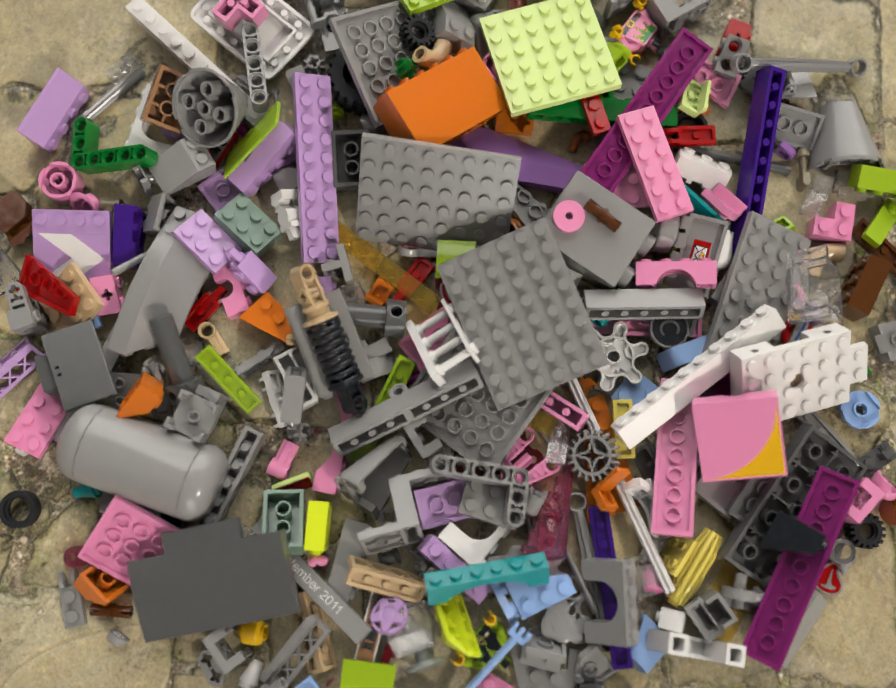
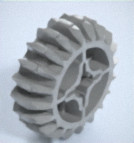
(576, 454)

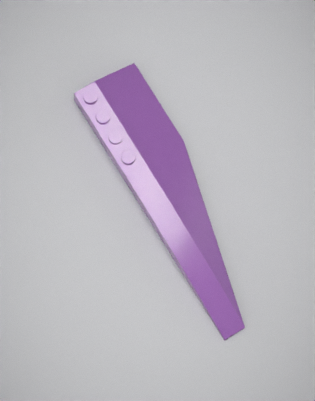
(538, 168)

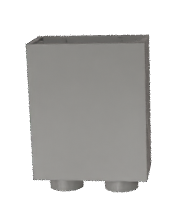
(594, 249)

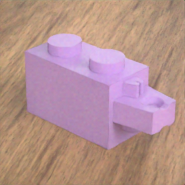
(250, 271)

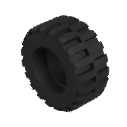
(340, 90)

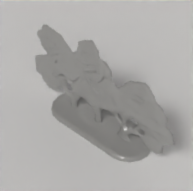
(557, 622)

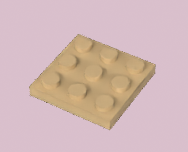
(89, 303)

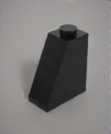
(793, 536)

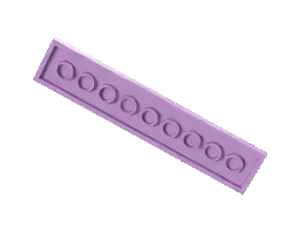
(315, 168)

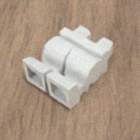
(286, 205)

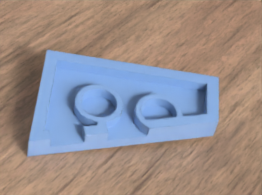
(537, 598)

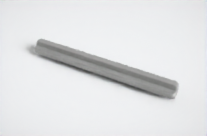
(113, 94)

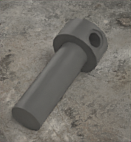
(389, 318)
(174, 358)

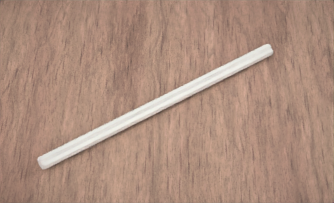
(627, 500)

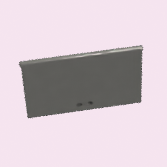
(82, 369)

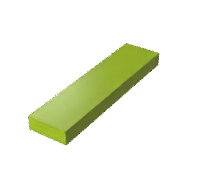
(228, 379)

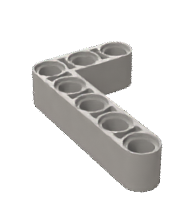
(489, 478)

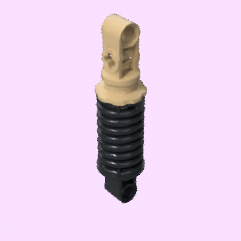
(330, 339)

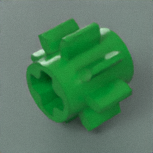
(405, 68)

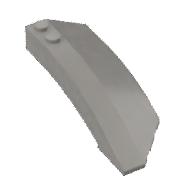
(162, 285)

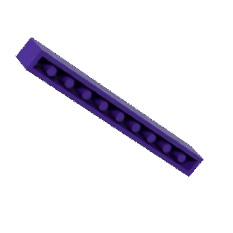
(758, 144)

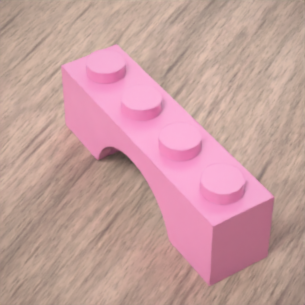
(701, 273)

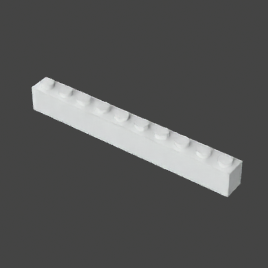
(179, 46)
(695, 377)

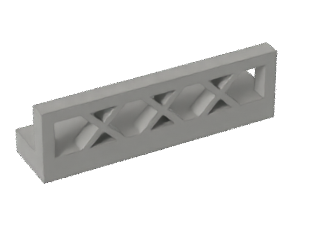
(294, 644)

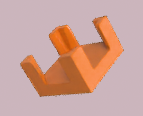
(513, 125)

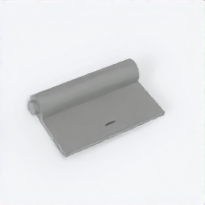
(297, 318)

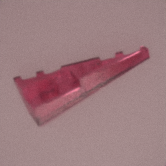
(552, 526)

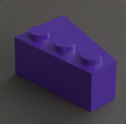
(127, 234)

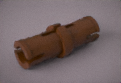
(602, 215)
(111, 611)

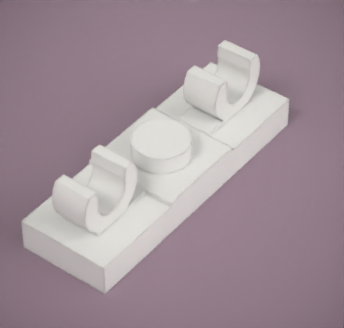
(274, 390)

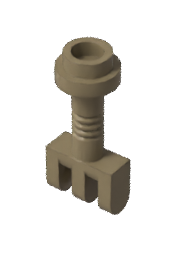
(804, 178)

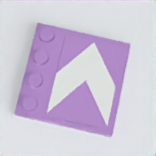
(73, 237)

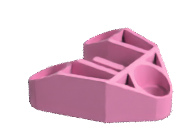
(537, 472)

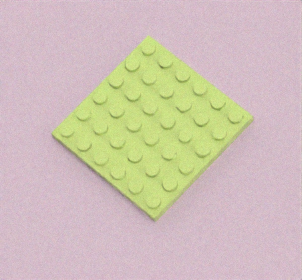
(549, 54)

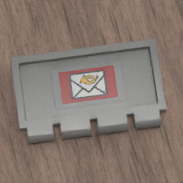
(701, 239)

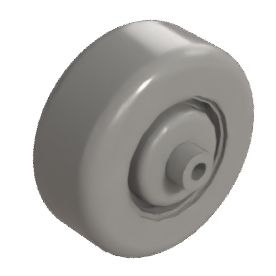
(665, 234)

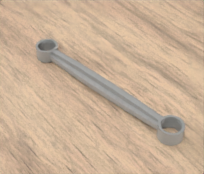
(800, 64)
(587, 551)

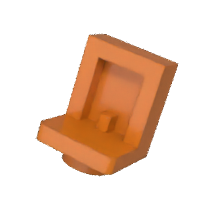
(379, 292)

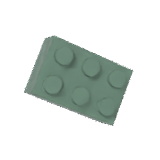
(248, 225)
(285, 511)

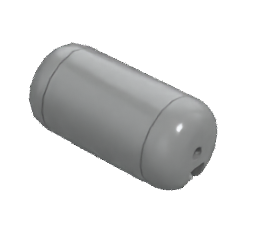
(142, 462)

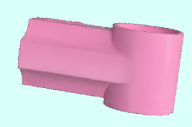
(281, 464)

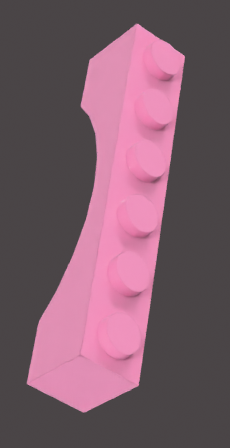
(334, 465)

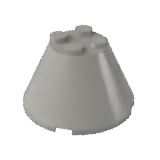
(208, 107)

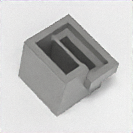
(710, 614)

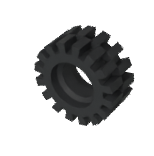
(420, 24)
(873, 539)

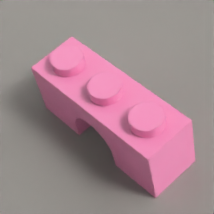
(238, 301)

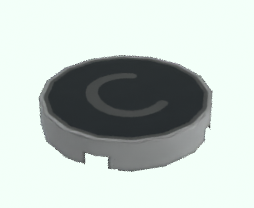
(668, 332)

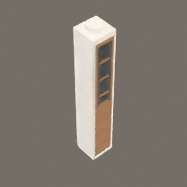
(369, 646)

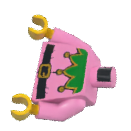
(638, 31)

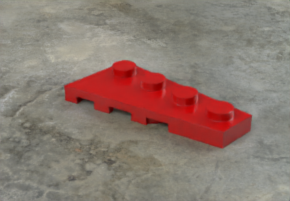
(46, 287)

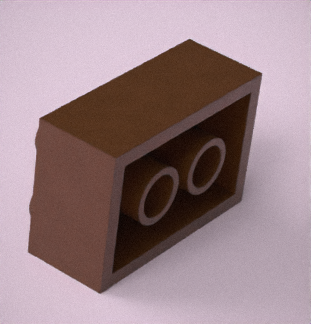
(863, 286)

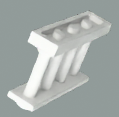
(423, 344)

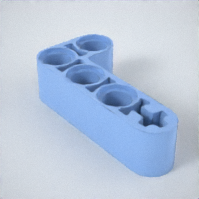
(680, 354)

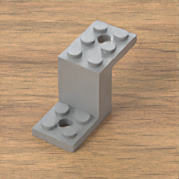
(664, 13)
(408, 525)

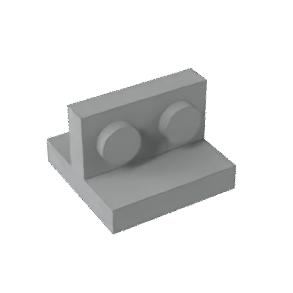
(340, 267)
(542, 652)

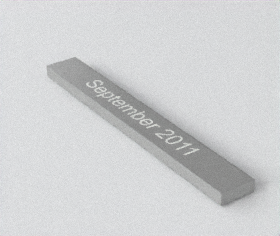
(326, 597)

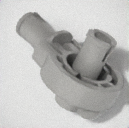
(738, 596)

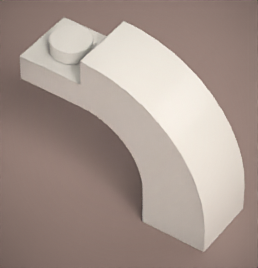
(643, 491)

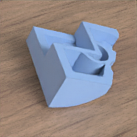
(643, 658)

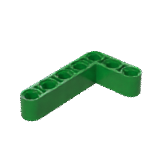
(90, 160)

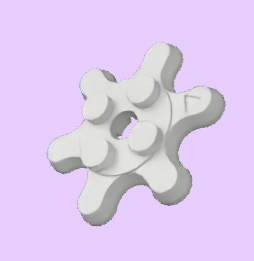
(626, 353)

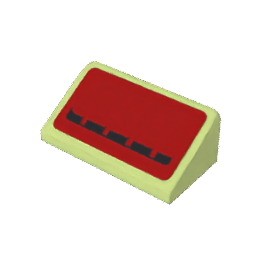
(301, 481)

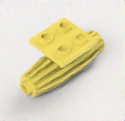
(689, 563)

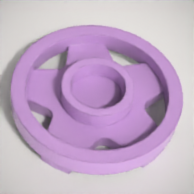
(389, 615)

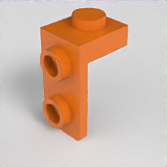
(601, 492)

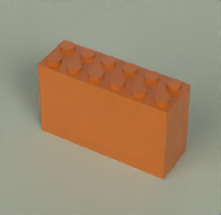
(442, 101)

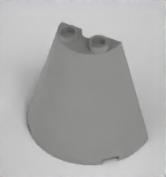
(843, 138)
(368, 478)

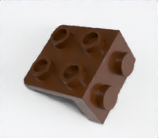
(15, 217)

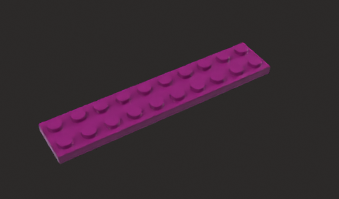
(661, 89)
(797, 573)

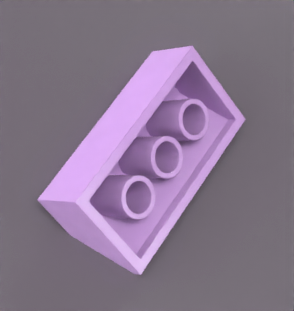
(53, 111)

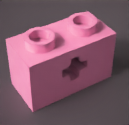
(106, 284)

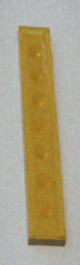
(388, 270)

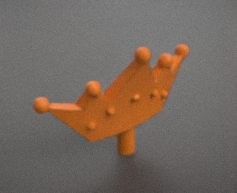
(585, 385)

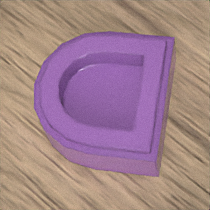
(785, 151)

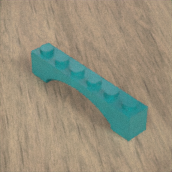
(445, 584)

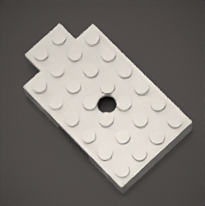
(822, 358)

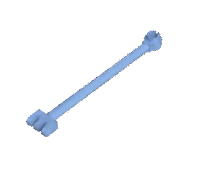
(516, 636)

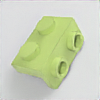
(695, 98)

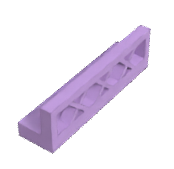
(13, 359)

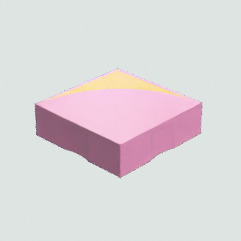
(739, 436)

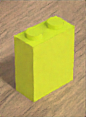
(318, 527)

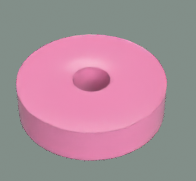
(560, 220)

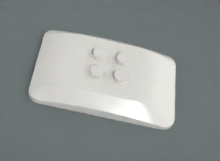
(280, 34)

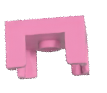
(867, 497)

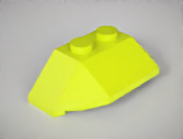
(457, 627)

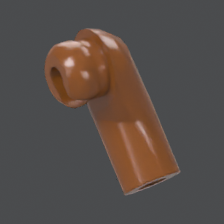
(578, 138)

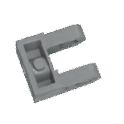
(23, 316)

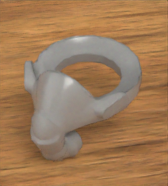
(843, 564)

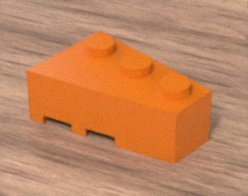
(268, 317)

